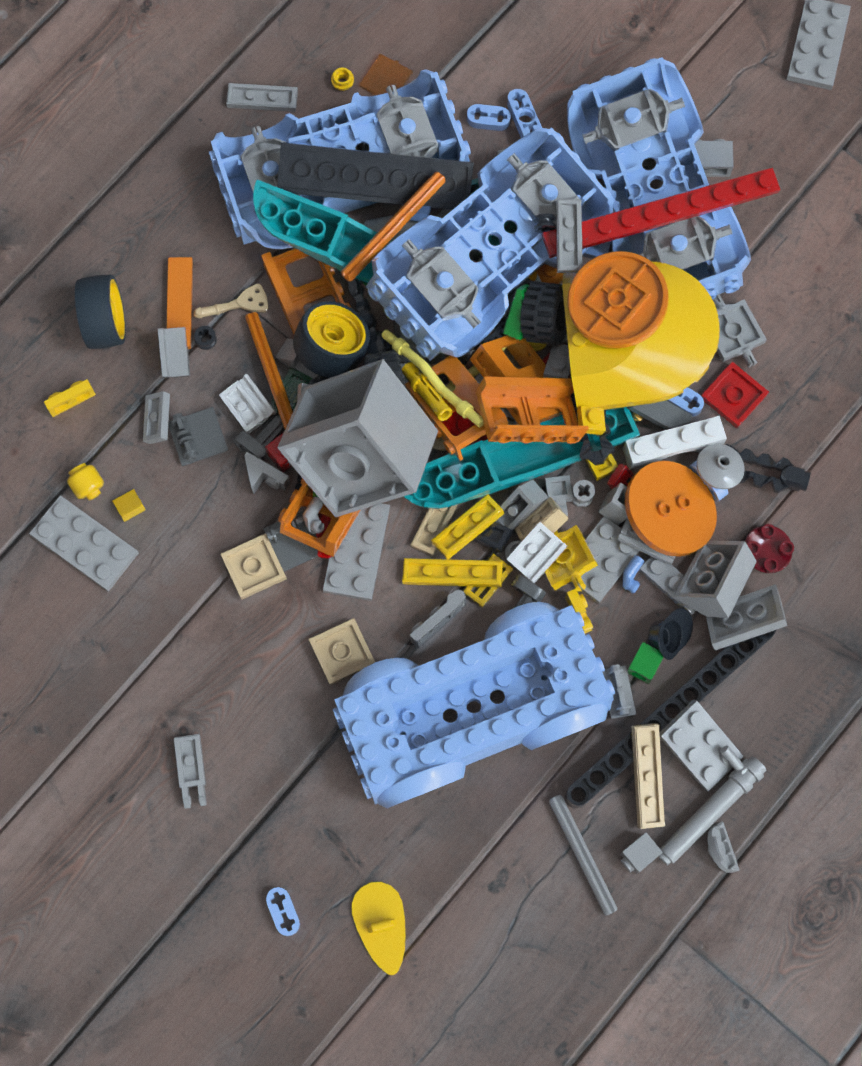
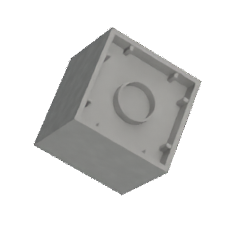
(359, 439)

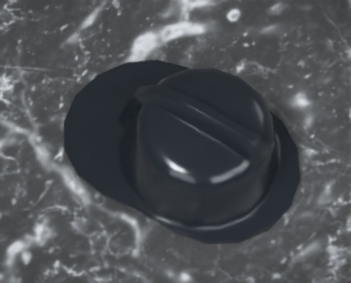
(671, 633)

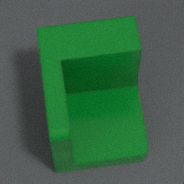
(645, 663)

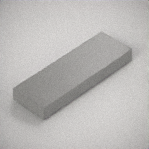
(262, 97)
(569, 235)

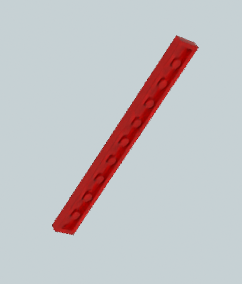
(672, 209)

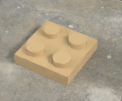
(253, 566)
(341, 651)

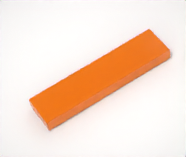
(180, 294)

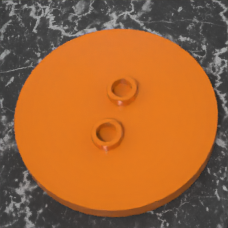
(618, 299)
(670, 508)

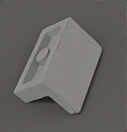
(173, 352)

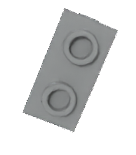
(623, 701)

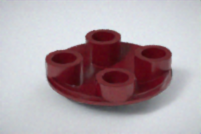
(770, 548)

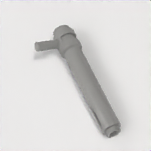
(739, 782)

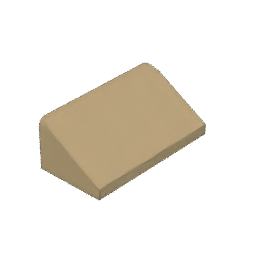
(548, 514)

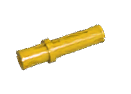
(421, 385)

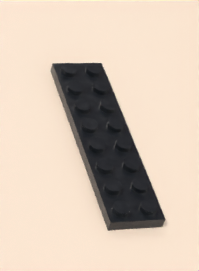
(370, 175)

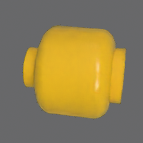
(85, 482)

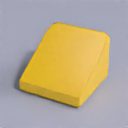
(129, 505)

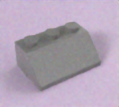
(716, 578)

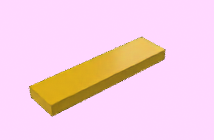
(452, 572)

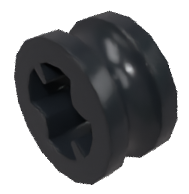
(544, 222)
(205, 345)

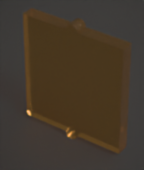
(384, 74)

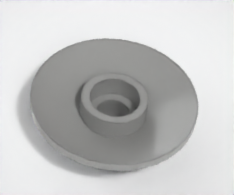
(715, 473)

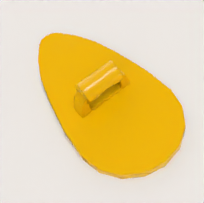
(381, 924)

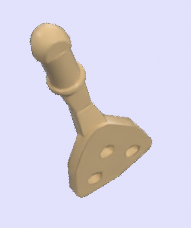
(240, 302)

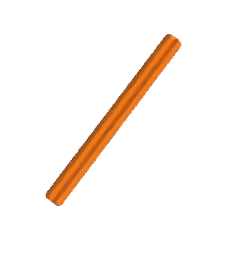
(393, 226)
(269, 367)

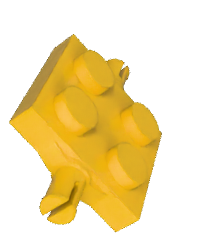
(572, 561)

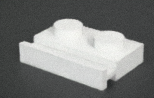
(247, 403)
(537, 552)

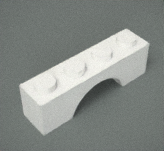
(673, 441)

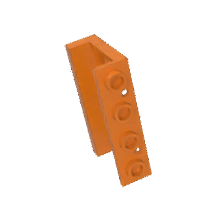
(295, 298)
(493, 362)
(465, 390)
(525, 397)
(333, 534)

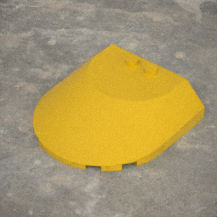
(657, 366)

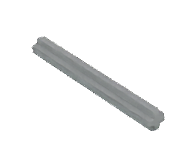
(583, 855)

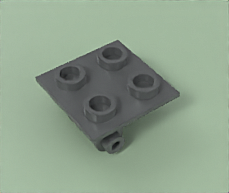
(197, 436)
(288, 550)

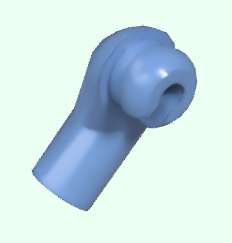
(629, 574)

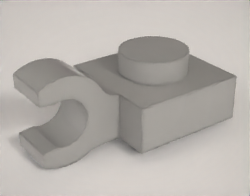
(560, 490)

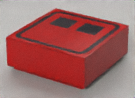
(621, 475)

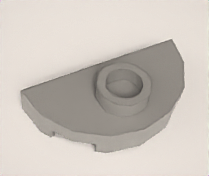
(721, 849)

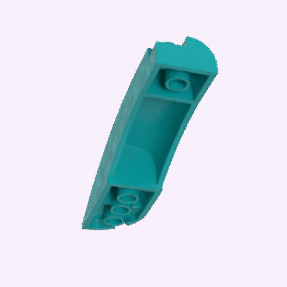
(312, 227)
(497, 466)

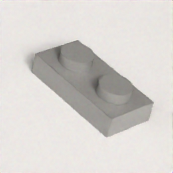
(156, 417)

